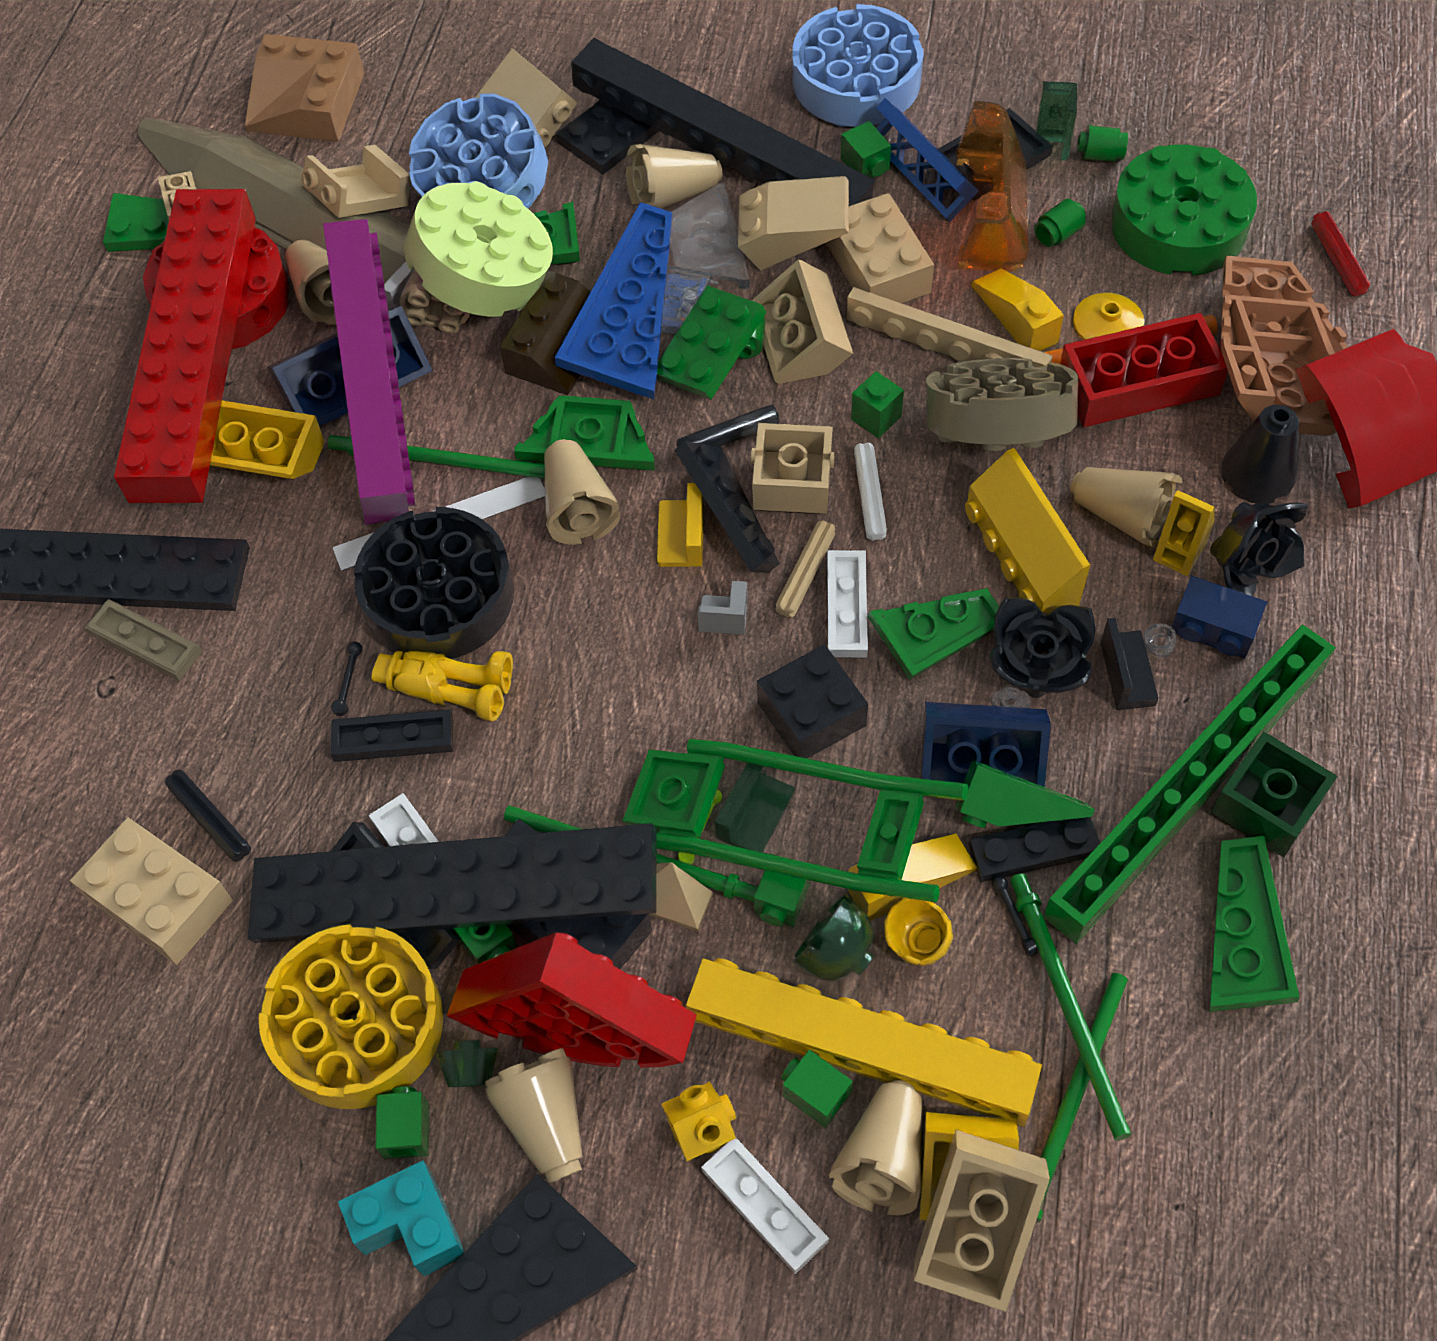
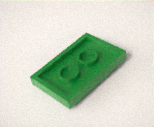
(709, 342)

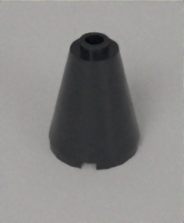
(1264, 457)

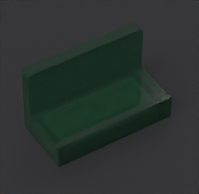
(1057, 113)
(753, 809)

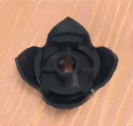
(1260, 543)
(1062, 633)

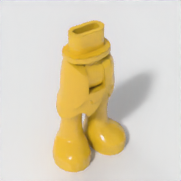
(426, 676)

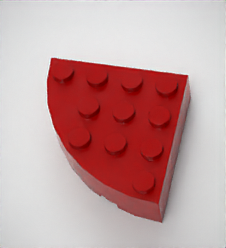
(574, 1001)

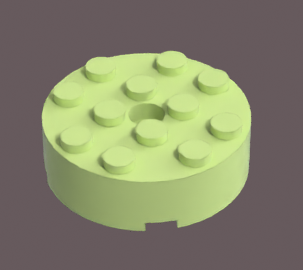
(477, 248)

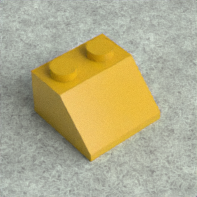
(937, 1140)

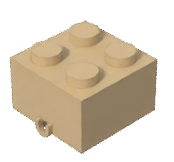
(792, 468)

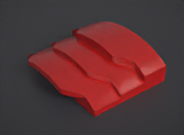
(1382, 411)

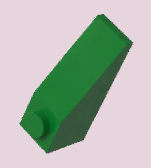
(1011, 800)

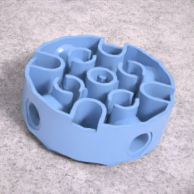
(480, 142)

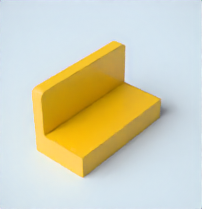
(681, 530)

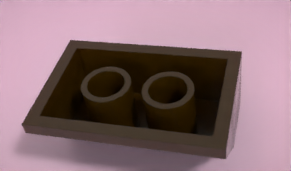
(540, 331)

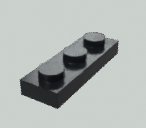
(392, 735)
(1033, 847)

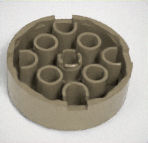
(1001, 402)

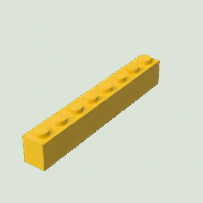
(865, 1041)

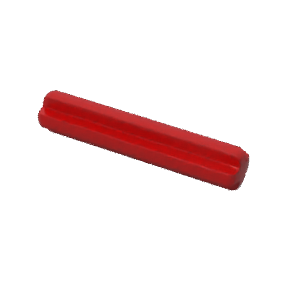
(1340, 254)

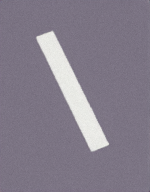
(481, 505)

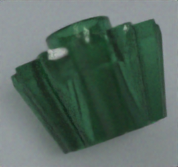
(467, 1064)

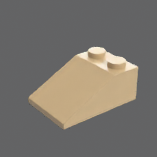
(791, 218)

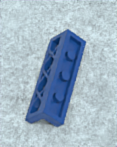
(934, 158)

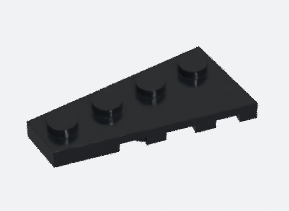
(728, 502)

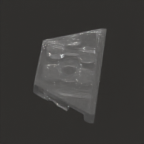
(707, 238)

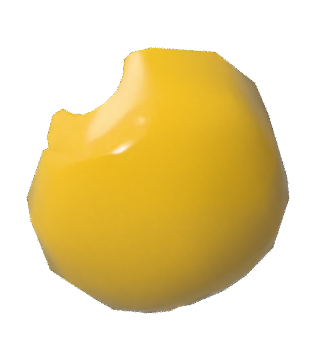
(918, 931)

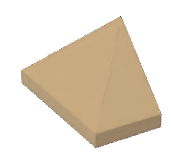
(680, 897)

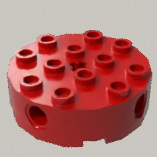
(263, 292)

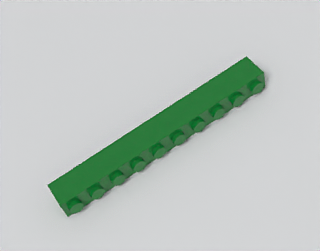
(1187, 785)

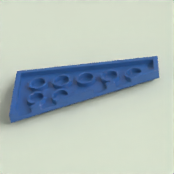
(622, 318)

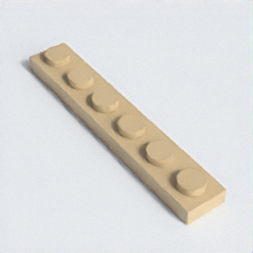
(933, 331)

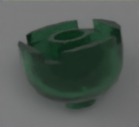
(837, 943)

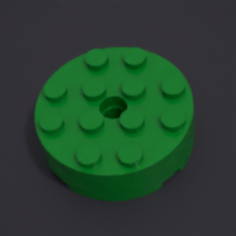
(1183, 209)

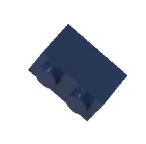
(1218, 617)

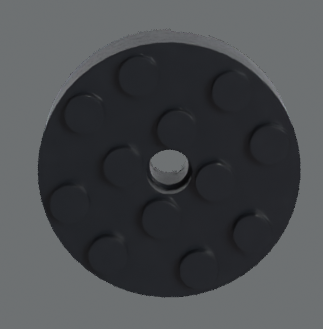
(434, 582)

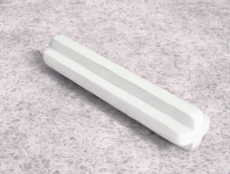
(870, 491)

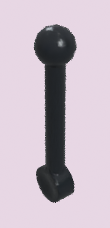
(339, 706)
(1000, 885)

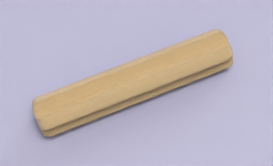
(805, 569)

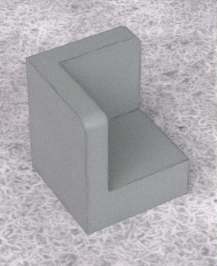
(725, 613)

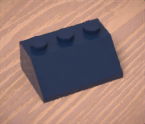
(992, 735)

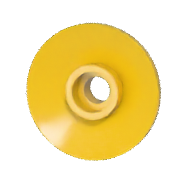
(1105, 315)

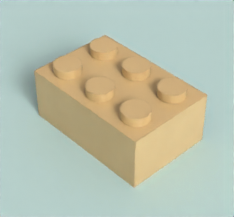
(883, 252)
(152, 890)
(981, 1220)

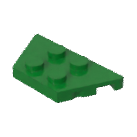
(600, 426)

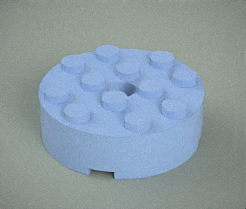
(854, 62)

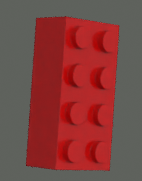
(1145, 369)

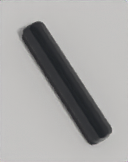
(733, 428)
(208, 815)

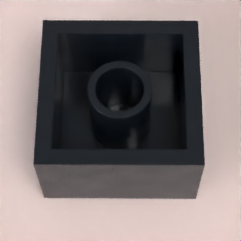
(812, 702)

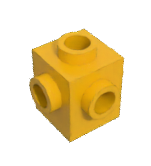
(700, 1120)

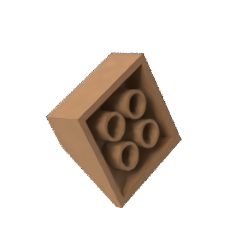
(303, 87)

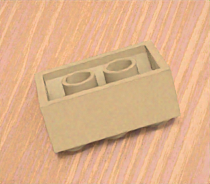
(802, 325)

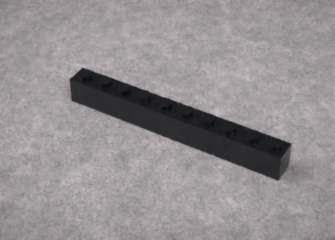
(704, 121)

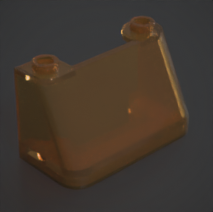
(1001, 217)

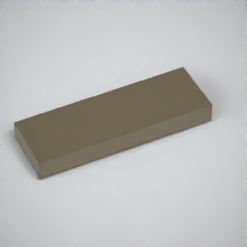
(143, 640)

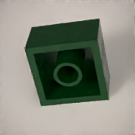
(1273, 793)

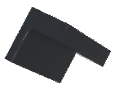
(1128, 668)

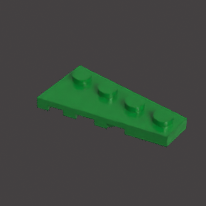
(1250, 938)

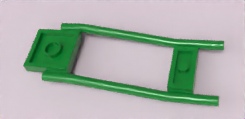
(680, 788)

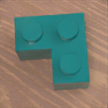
(404, 1207)

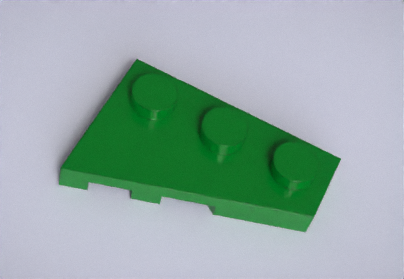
(936, 629)

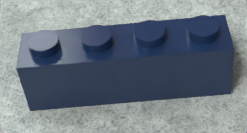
(314, 379)

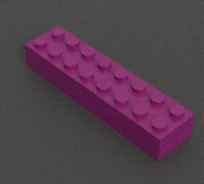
(369, 371)

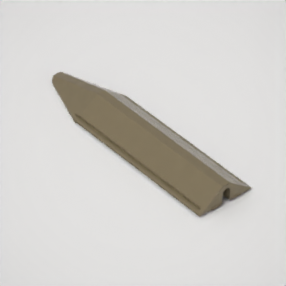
(272, 183)

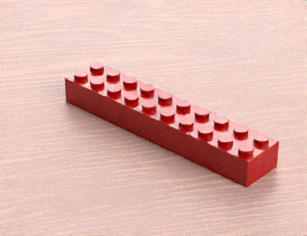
(186, 348)

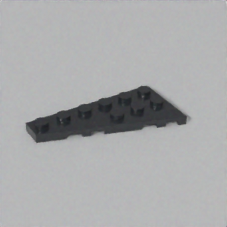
(518, 1273)

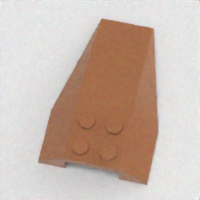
(1269, 333)

